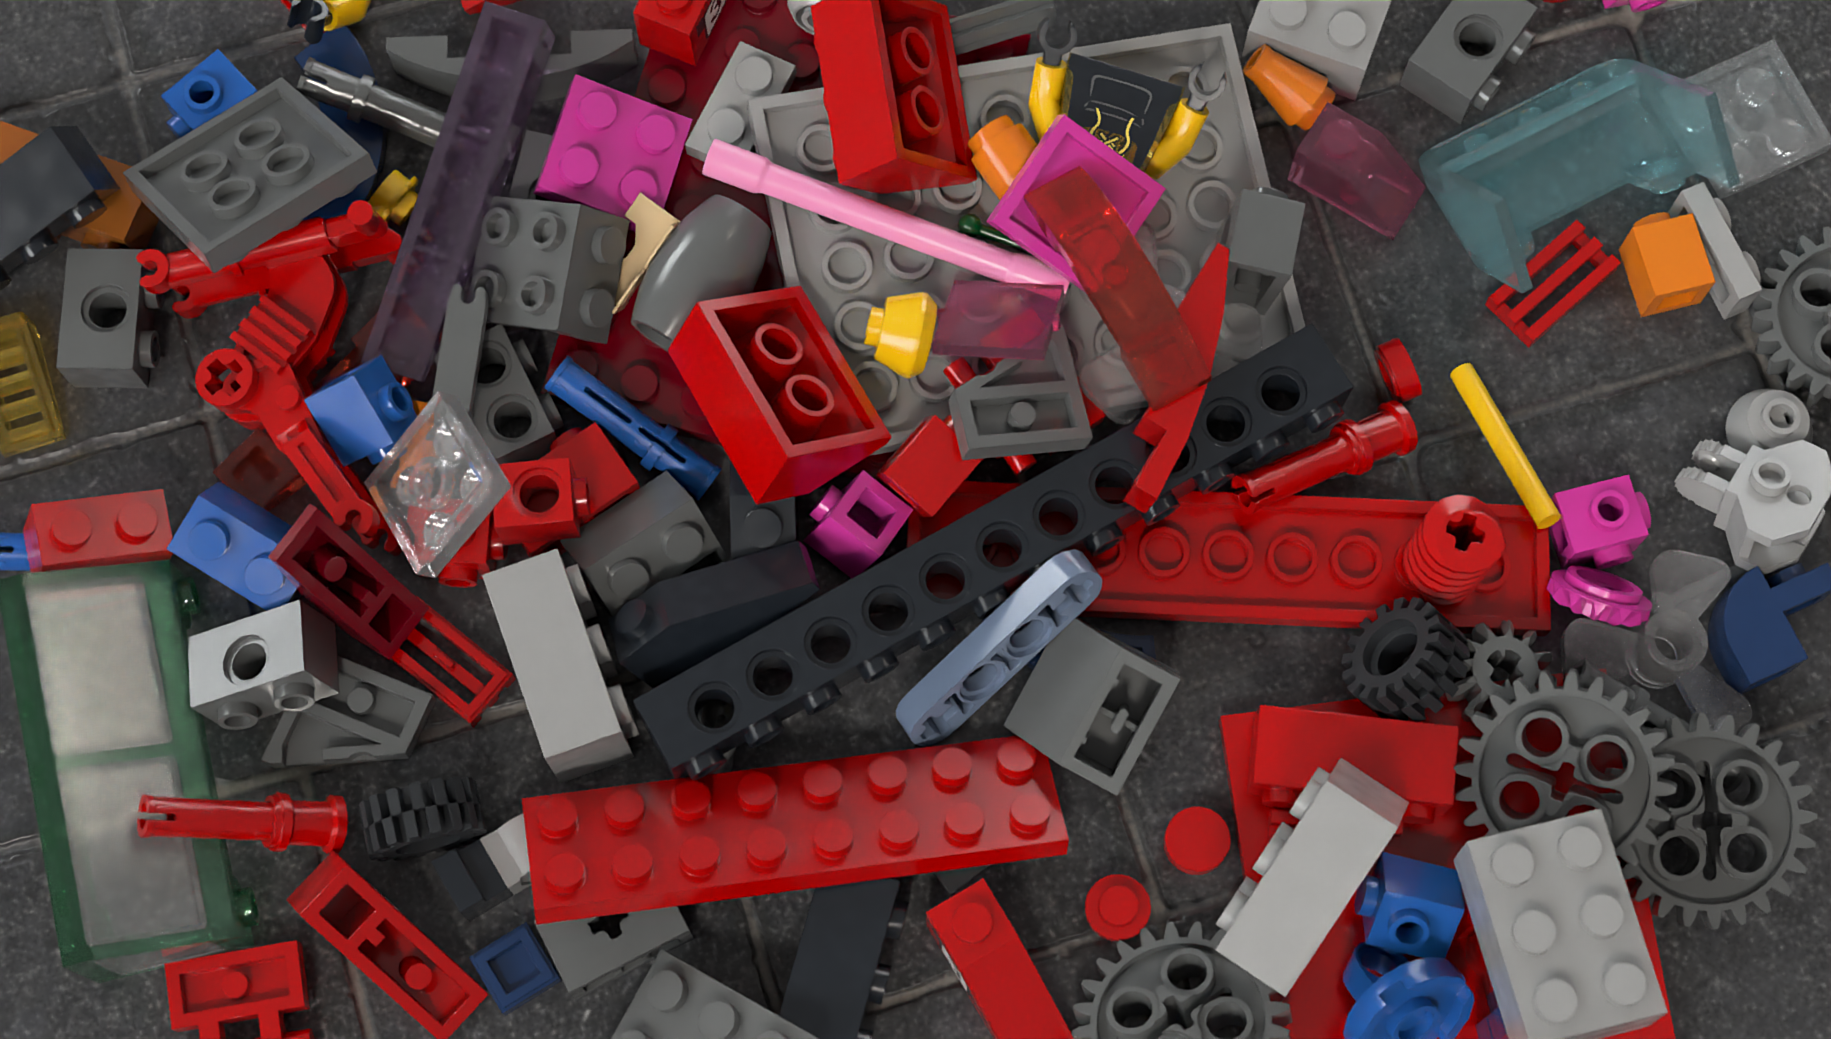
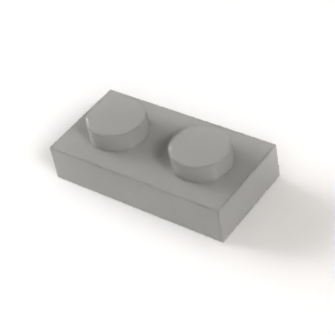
(725, 117)
(1733, 270)

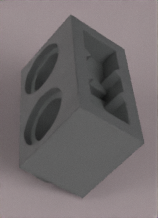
(512, 398)

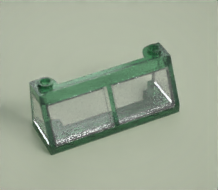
(101, 724)

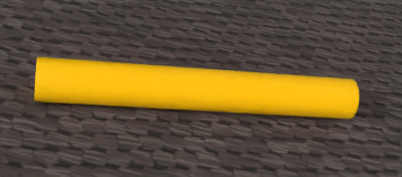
(1505, 446)

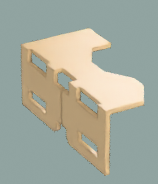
(652, 230)

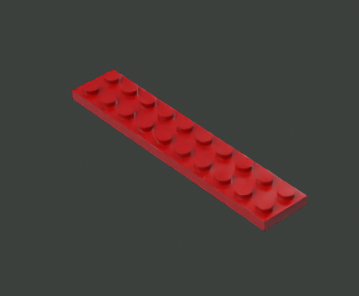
(1284, 565)

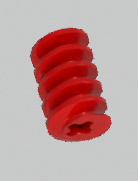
(1453, 549)

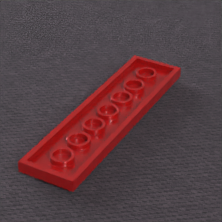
(790, 828)

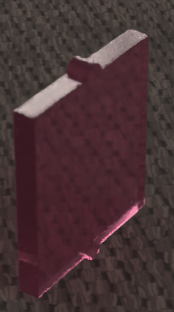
(998, 320)

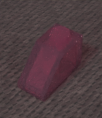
(1356, 171)

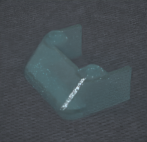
(1568, 149)

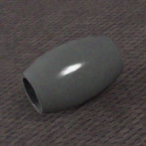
(706, 257)

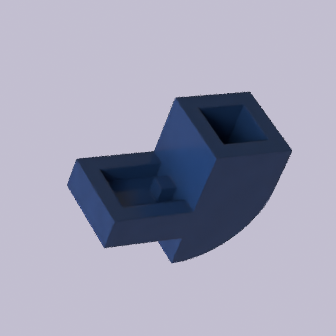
(1750, 625)

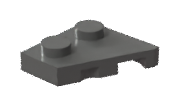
(1022, 407)
(363, 723)

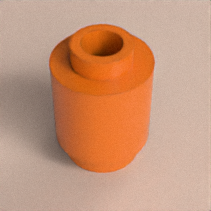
(1001, 152)

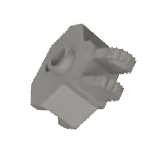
(1762, 498)

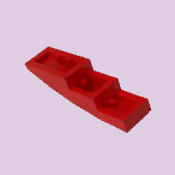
(1171, 425)

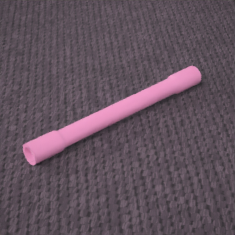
(760, 175)

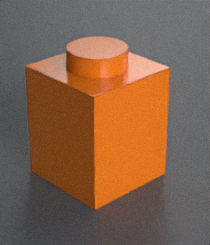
(1666, 263)

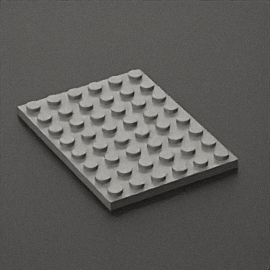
(853, 270)

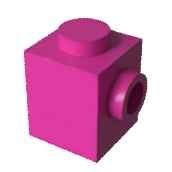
(856, 523)
(1600, 523)

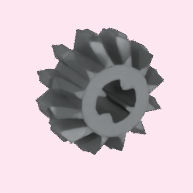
(1495, 651)

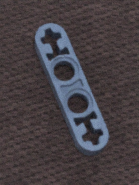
(1045, 602)

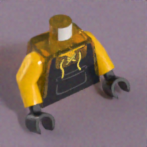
(1120, 107)

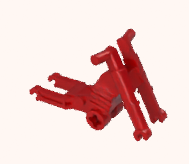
(287, 342)

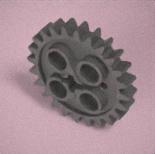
(1790, 325)
(1584, 721)
(1766, 817)
(1146, 985)

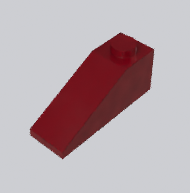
(347, 583)

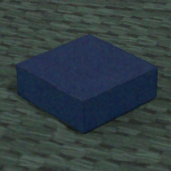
(515, 969)

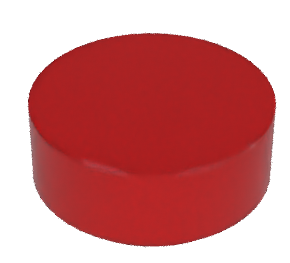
(1397, 370)
(1197, 840)

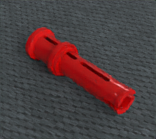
(1348, 449)
(275, 821)

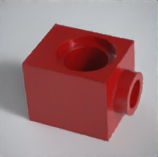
(927, 466)
(519, 525)

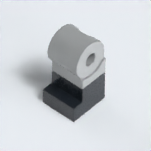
(487, 869)

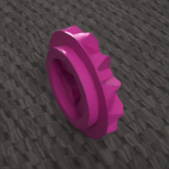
(1599, 595)

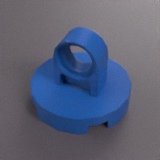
(1408, 1001)

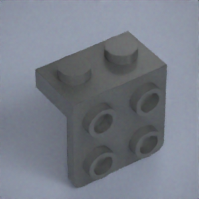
(550, 266)

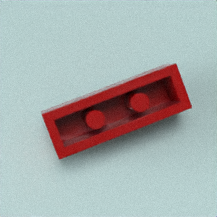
(1401, 755)

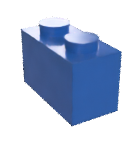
(232, 544)

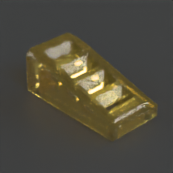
(21, 331)

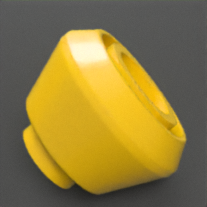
(902, 332)

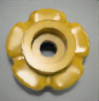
(395, 198)

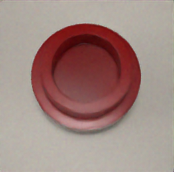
(1117, 907)

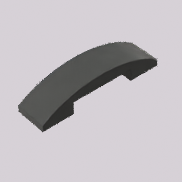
(594, 55)

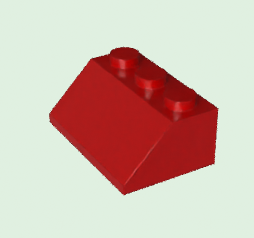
(892, 94)
(776, 391)

